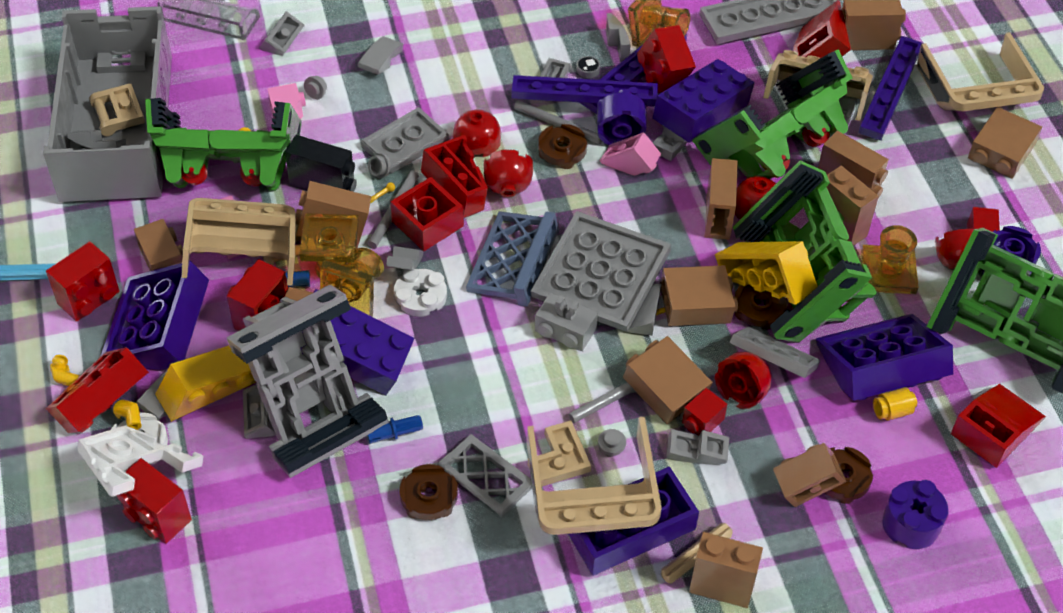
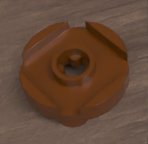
(562, 156)
(758, 315)
(859, 475)
(433, 506)

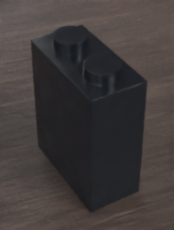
(319, 163)

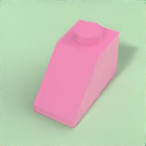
(287, 94)
(632, 155)

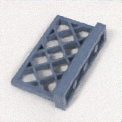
(532, 258)

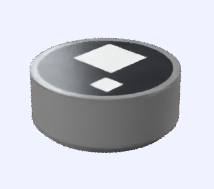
(588, 67)

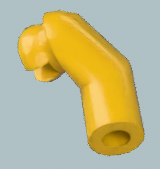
(61, 371)
(130, 410)

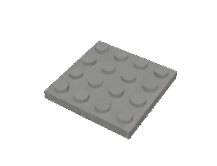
(603, 269)

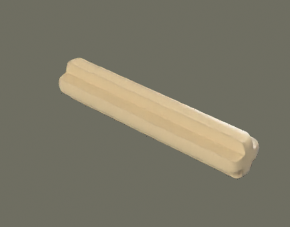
(687, 559)

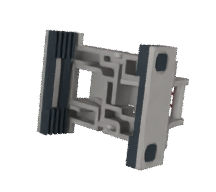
(298, 381)

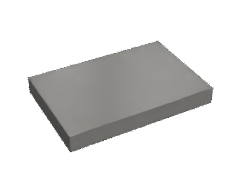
(405, 138)
(775, 351)

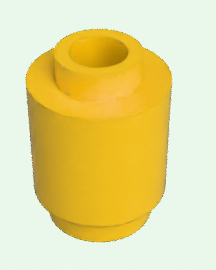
(895, 404)

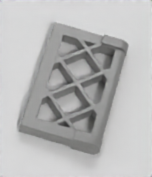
(487, 455)

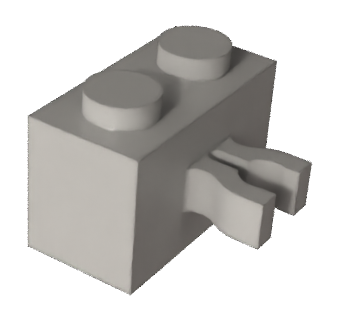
(566, 321)

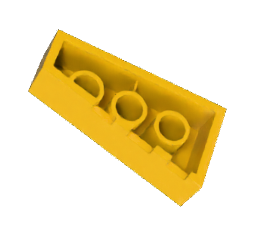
(772, 267)
(202, 381)

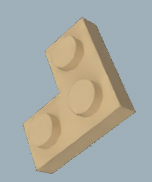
(567, 455)

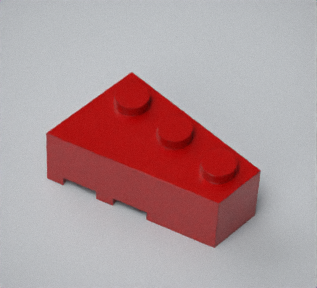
(455, 170)
(96, 389)

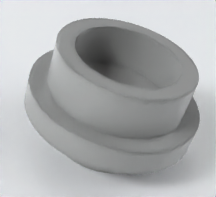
(315, 87)
(379, 165)
(612, 442)

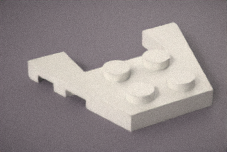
(118, 449)

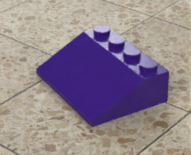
(158, 315)
(886, 356)

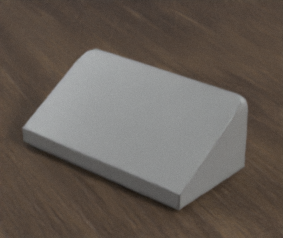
(282, 35)
(646, 316)
(255, 415)

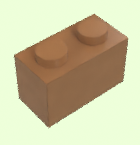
(158, 245)
(809, 474)

